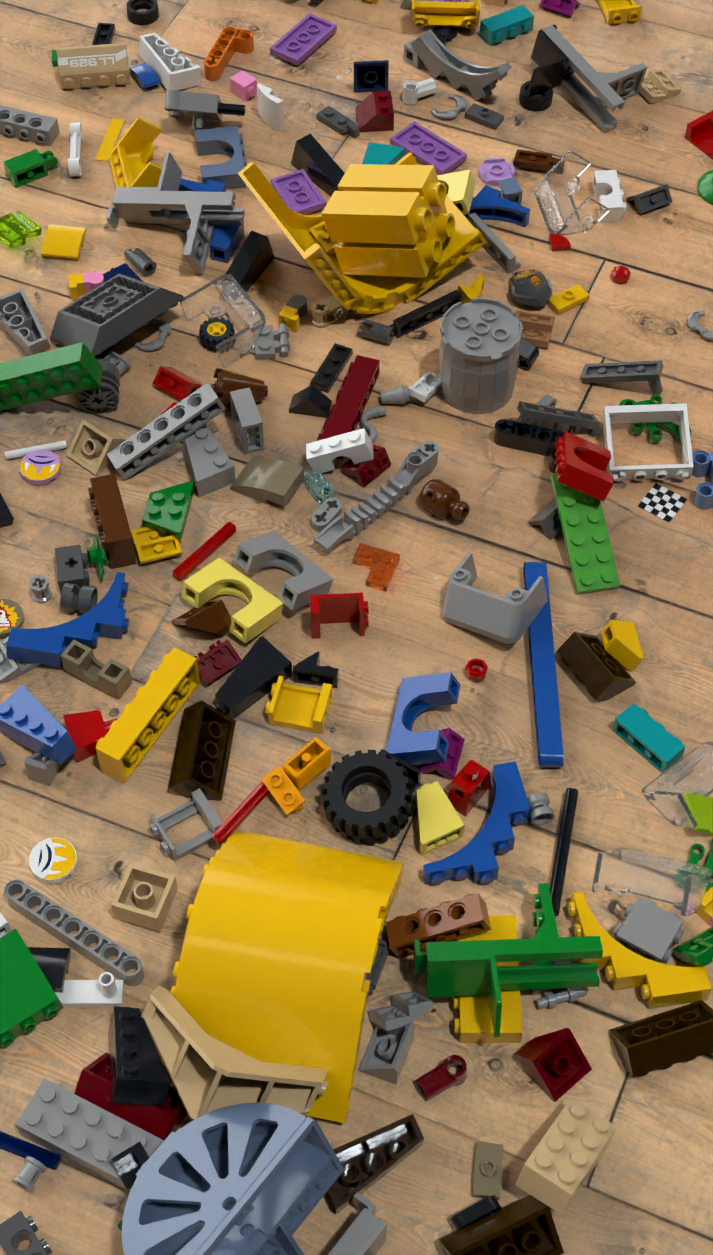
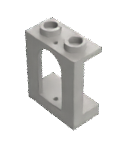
(197, 805)

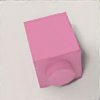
(243, 85)

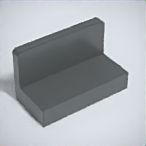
(651, 198)
(548, 519)

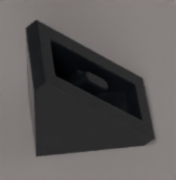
(310, 402)

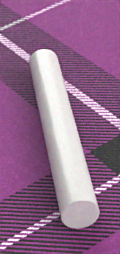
(24, 451)

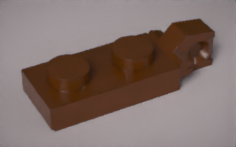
(534, 160)

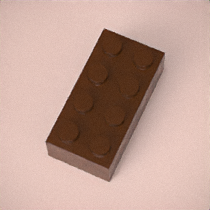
(111, 521)

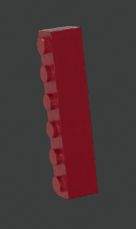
(352, 398)

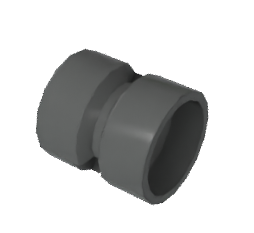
(78, 598)

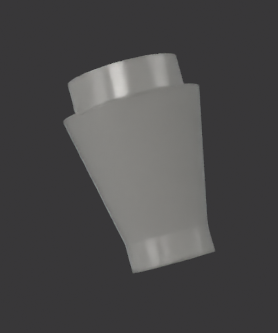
(397, 395)

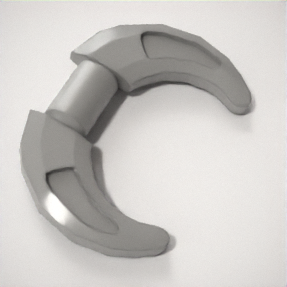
(462, 105)
(693, 324)
(165, 330)

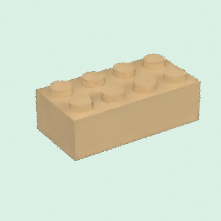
(565, 1156)

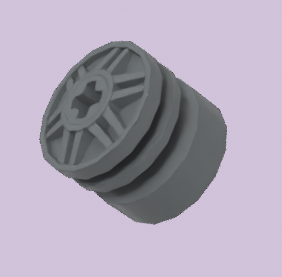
(102, 398)

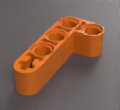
(228, 42)

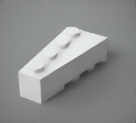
(170, 67)

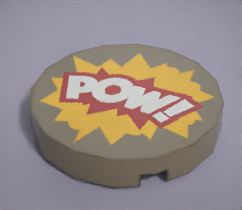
(10, 617)

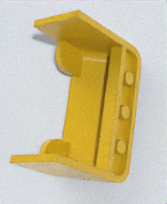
(445, 13)
(131, 156)

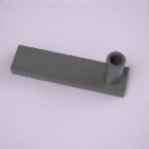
(625, 372)

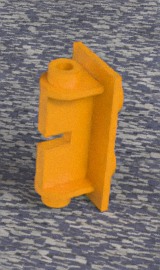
(284, 790)

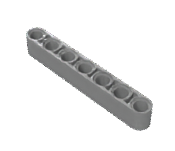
(79, 942)

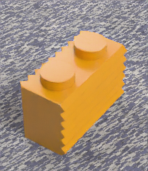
(307, 763)

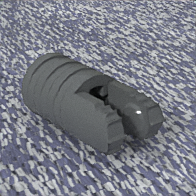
(141, 261)
(379, 332)

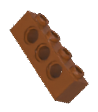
(450, 928)

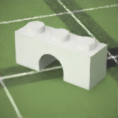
(607, 187)
(352, 444)

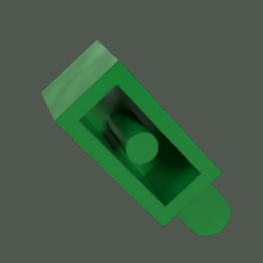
(29, 167)

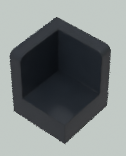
(129, 1163)

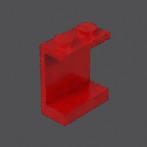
(700, 133)
(338, 609)

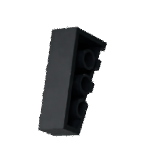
(134, 1061)

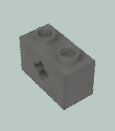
(70, 566)

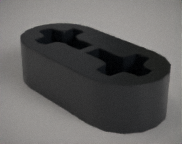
(475, 1212)

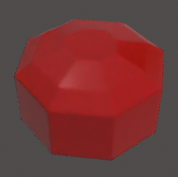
(620, 274)
(476, 669)

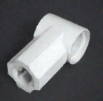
(414, 90)

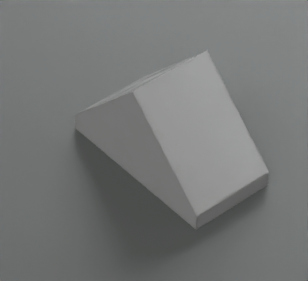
(41, 769)

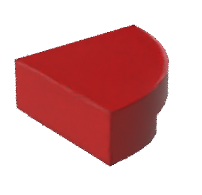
(558, 242)

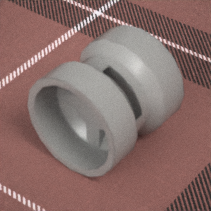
(540, 809)

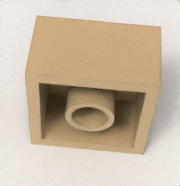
(144, 897)

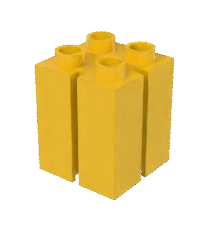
(388, 220)

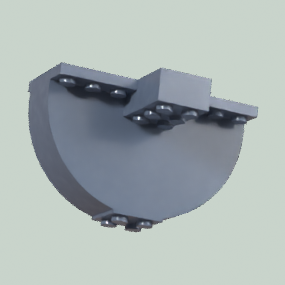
(230, 1184)

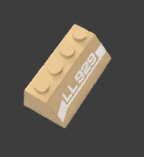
(93, 66)

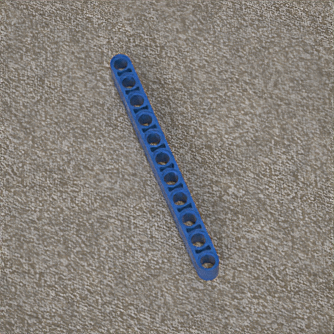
(544, 676)

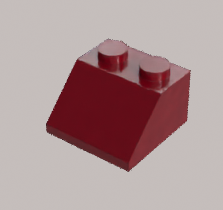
(376, 112)

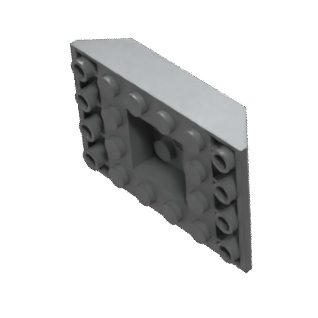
(111, 313)

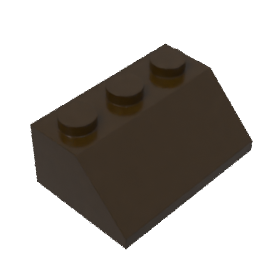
(595, 666)

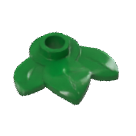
(97, 556)

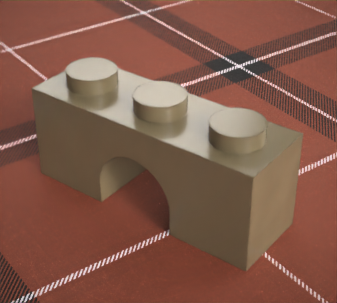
(80, 661)

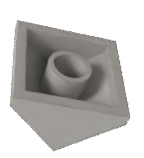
(388, 1052)

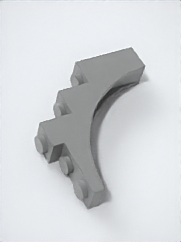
(443, 62)

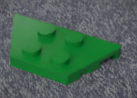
(169, 508)

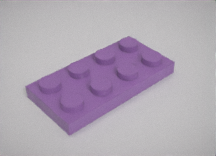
(303, 39)
(429, 148)

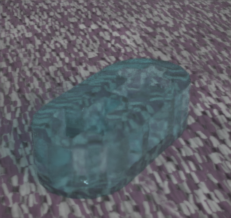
(315, 490)

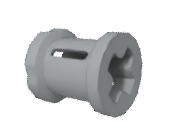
(43, 587)
(29, 1174)

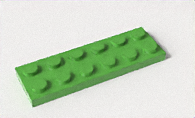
(586, 539)

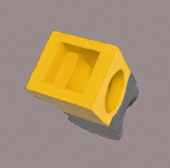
(293, 311)

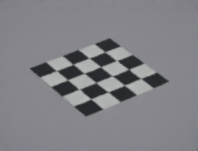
(662, 502)

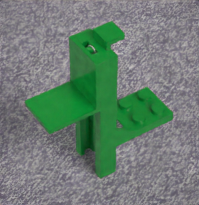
(471, 967)

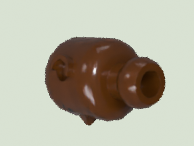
(443, 500)

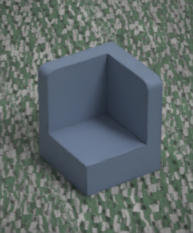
(511, 190)

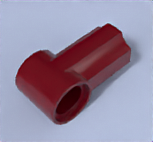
(441, 1079)

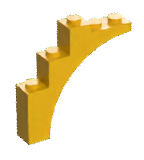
(659, 982)

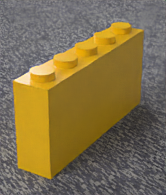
(474, 1011)

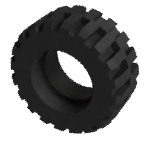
(363, 769)

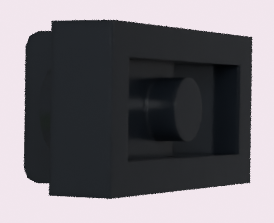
(312, 673)

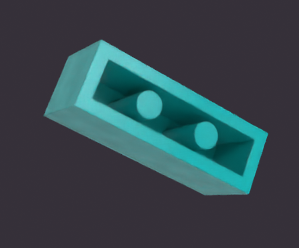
(506, 25)
(648, 738)

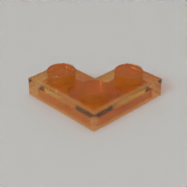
(380, 561)

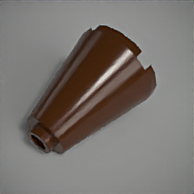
(230, 381)

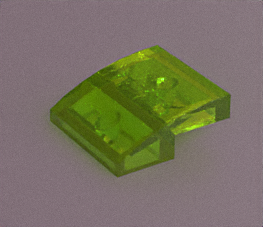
(16, 228)

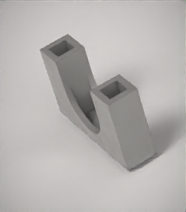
(274, 550)

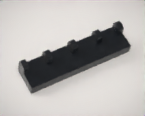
(425, 314)

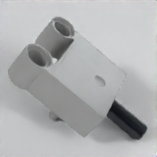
(199, 107)

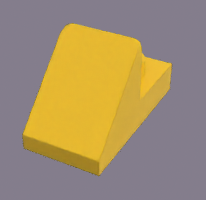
(474, 291)

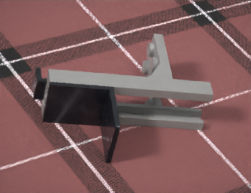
(557, 57)

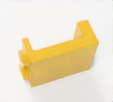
(620, 11)
(299, 706)

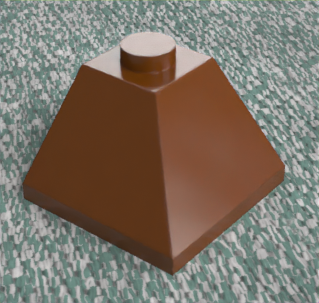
(208, 618)

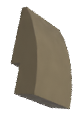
(269, 480)

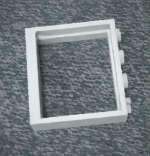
(646, 414)

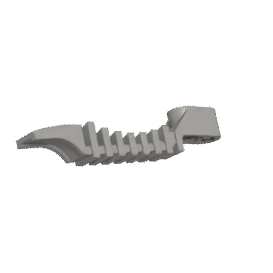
(415, 466)

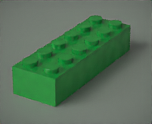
(48, 375)

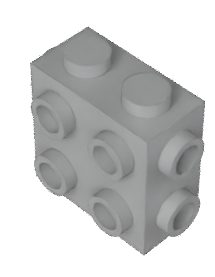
(649, 930)

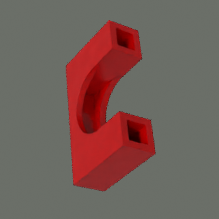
(583, 466)

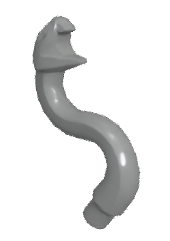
(368, 414)

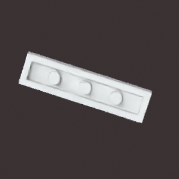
(93, 993)

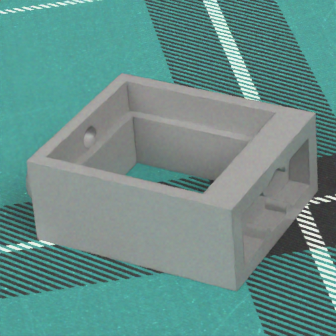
(247, 420)

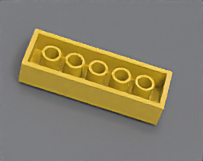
(148, 715)

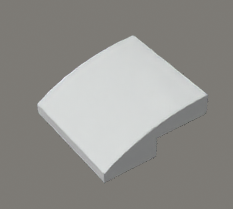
(270, 108)

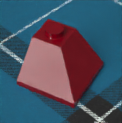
(554, 1062)

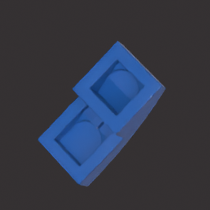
(145, 75)

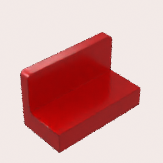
(175, 382)

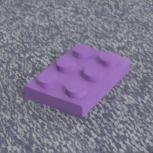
(298, 192)

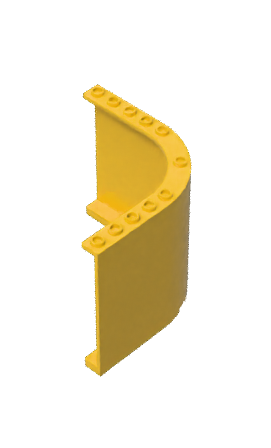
(362, 292)
(285, 954)

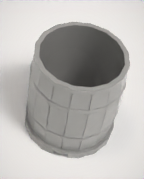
(479, 355)

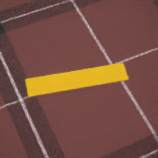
(109, 139)

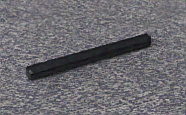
(562, 848)

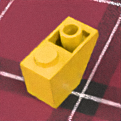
(623, 643)

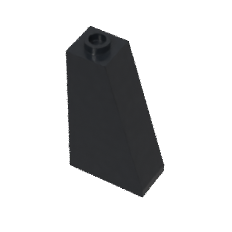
(317, 164)
(251, 260)
(252, 678)

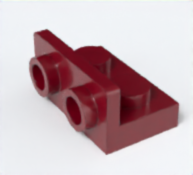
(368, 470)
(217, 661)

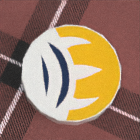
(53, 860)

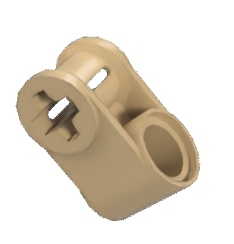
(329, 310)

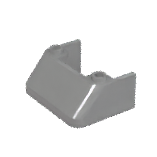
(487, 613)

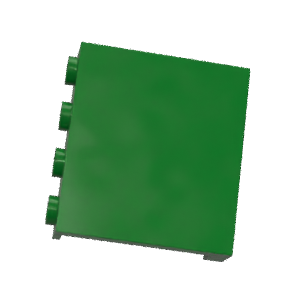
(24, 990)

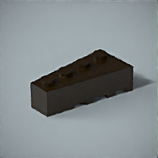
(372, 1158)

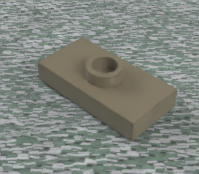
(487, 1170)

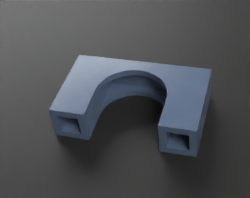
(226, 142)

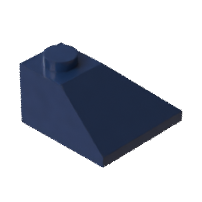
(371, 76)

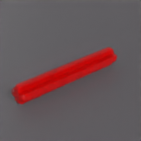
(204, 551)
(240, 813)

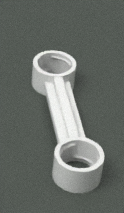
(76, 137)

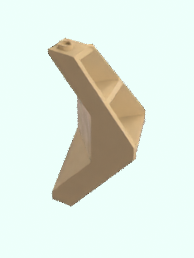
(217, 1075)

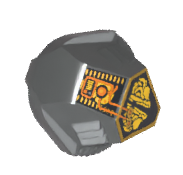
(530, 288)

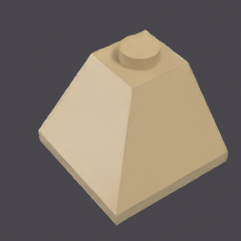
(92, 445)

